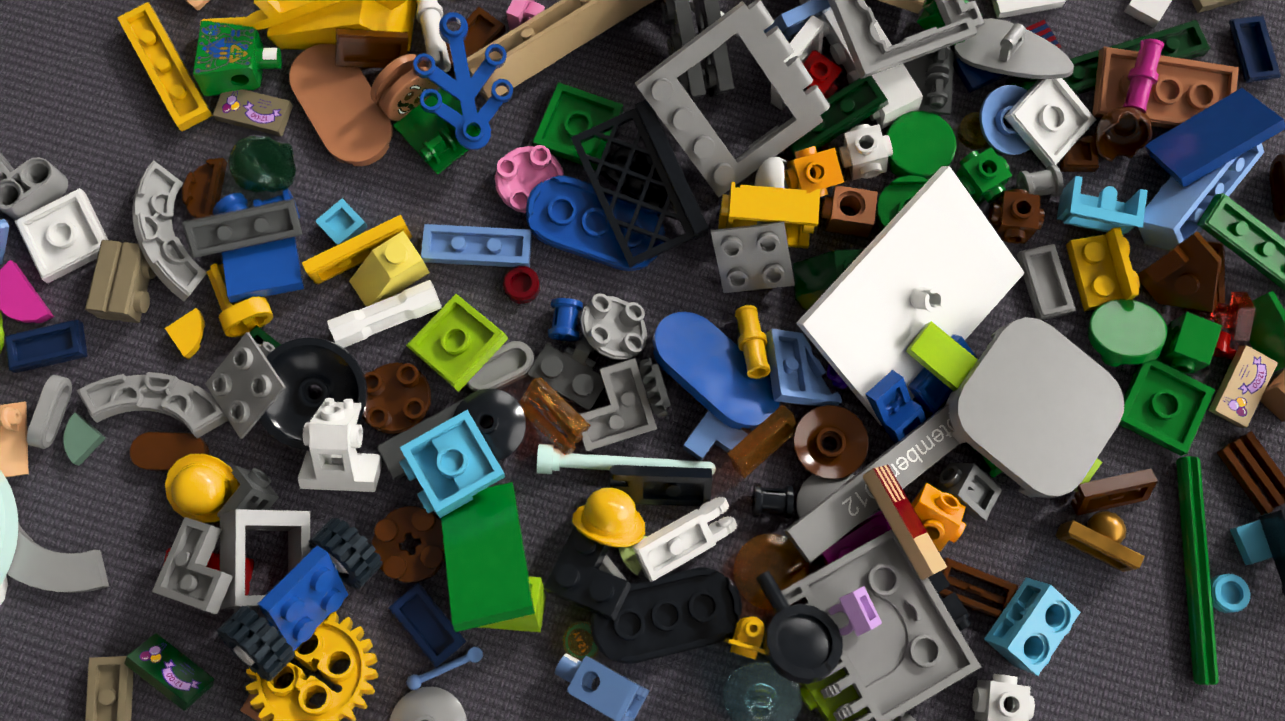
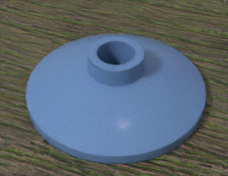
(994, 108)

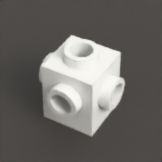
(865, 151)
(990, 696)

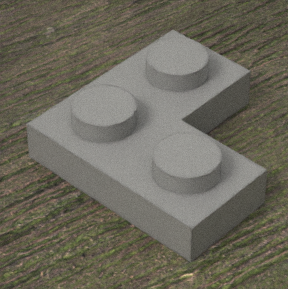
(628, 410)
(185, 570)

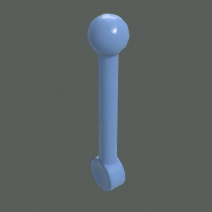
(474, 654)

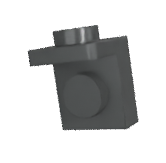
(970, 487)
(252, 493)

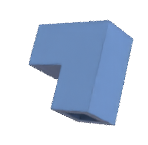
(711, 432)

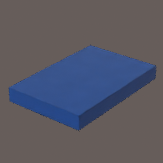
(1214, 137)

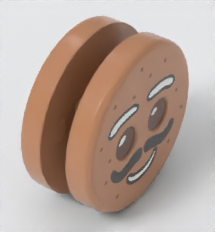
(399, 88)

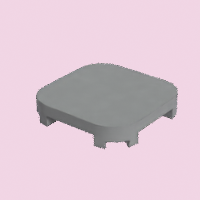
(1037, 408)

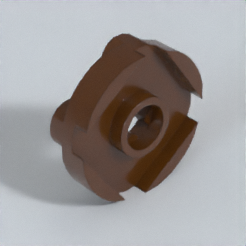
(391, 534)

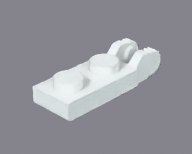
(684, 539)

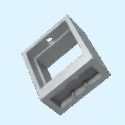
(233, 546)

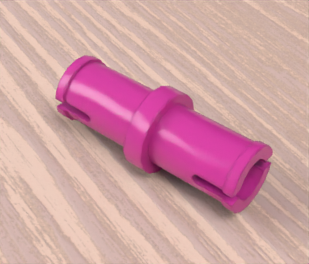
(1143, 74)

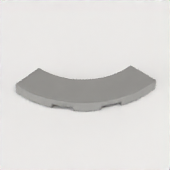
(155, 235)
(153, 393)
(56, 570)

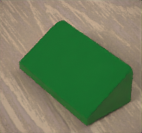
(1269, 328)

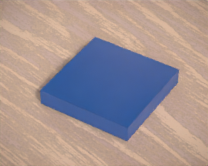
(262, 270)

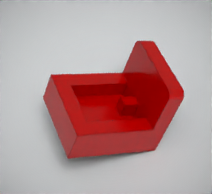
(823, 73)

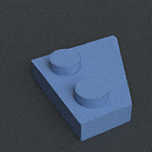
(794, 19)
(796, 371)

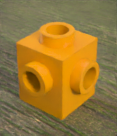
(824, 168)
(940, 515)

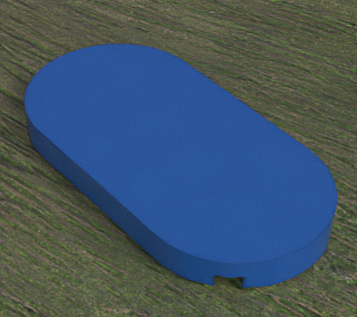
(570, 218)
(712, 370)

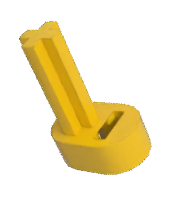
(238, 316)

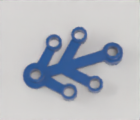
(464, 88)

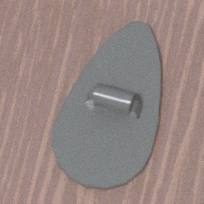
(1013, 52)

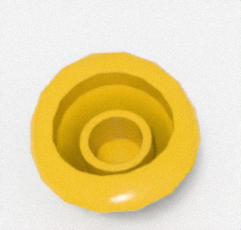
(200, 486)
(610, 519)

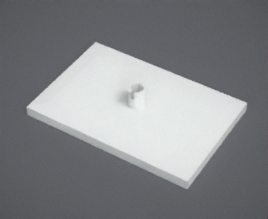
(927, 265)

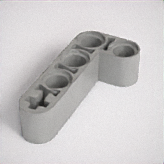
(27, 186)

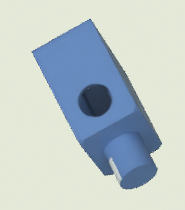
(615, 695)

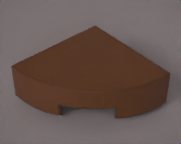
(1081, 156)

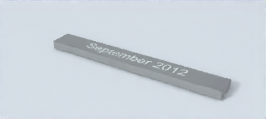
(854, 500)

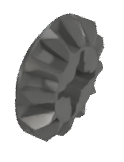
(655, 387)

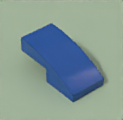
(894, 406)

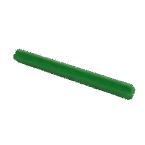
(1197, 571)

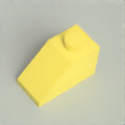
(388, 270)

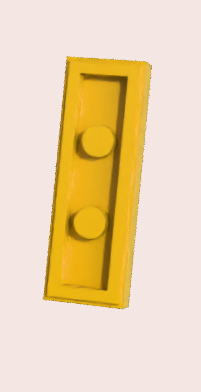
(353, 251)

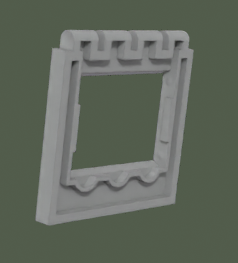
(871, 52)
(690, 126)

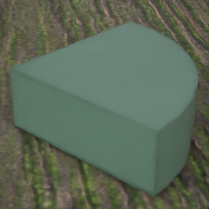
(80, 439)

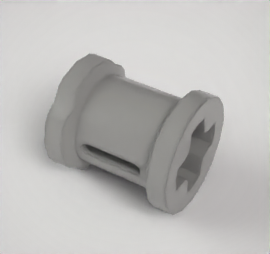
(1042, 182)

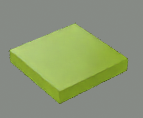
(457, 342)

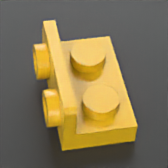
(1103, 269)

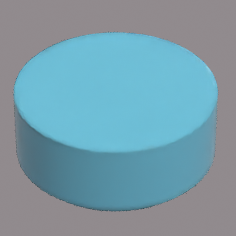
(1229, 593)

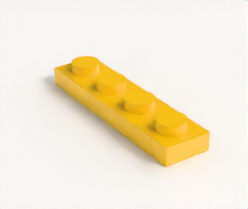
(165, 67)

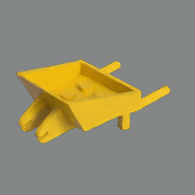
(314, 22)

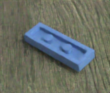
(476, 245)

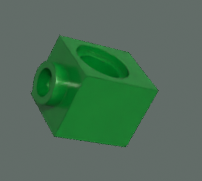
(1190, 343)

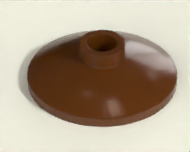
(842, 428)

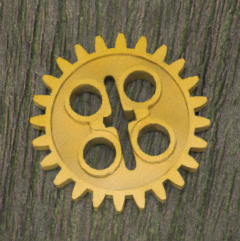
(334, 643)

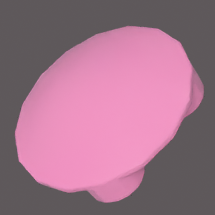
(522, 171)

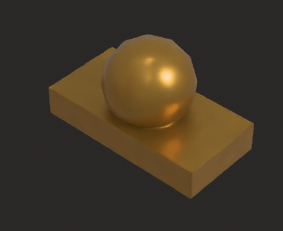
(1102, 540)

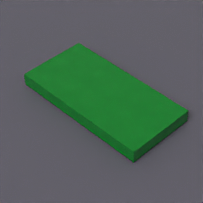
(486, 560)

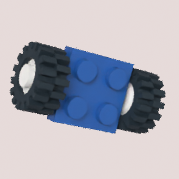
(301, 599)

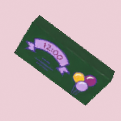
(169, 671)

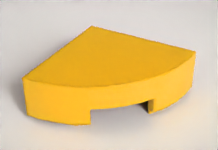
(188, 332)

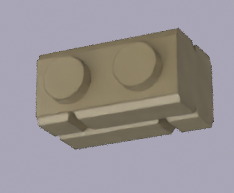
(120, 283)

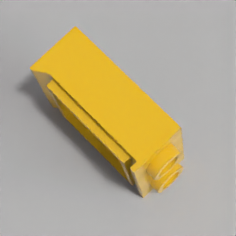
(757, 203)

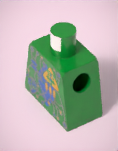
(231, 58)

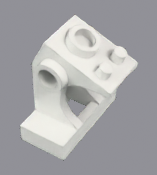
(333, 452)

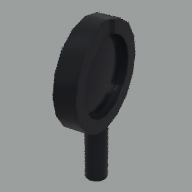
(800, 639)

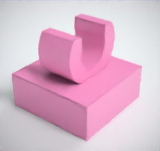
(522, 11)

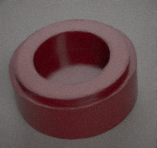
(521, 284)

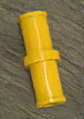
(752, 342)

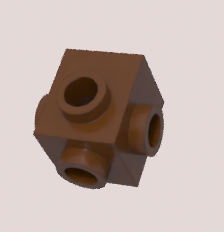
(1016, 216)

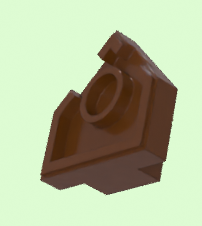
(1185, 275)

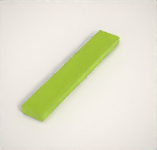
(952, 363)

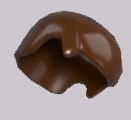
(1122, 133)

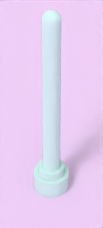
(551, 459)

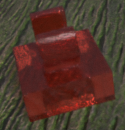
(1236, 316)

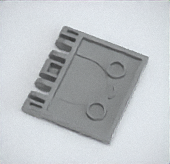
(904, 657)

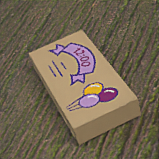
(1243, 386)

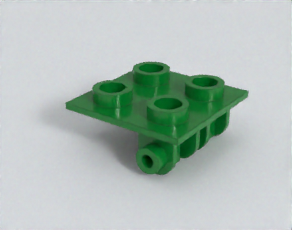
(432, 135)

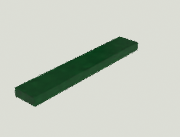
(1180, 41)

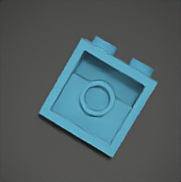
(450, 464)

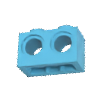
(1032, 626)

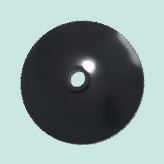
(300, 366)

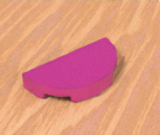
(19, 297)

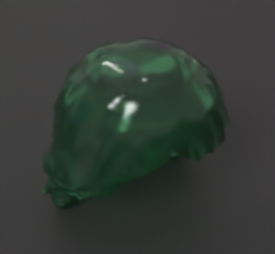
(262, 164)

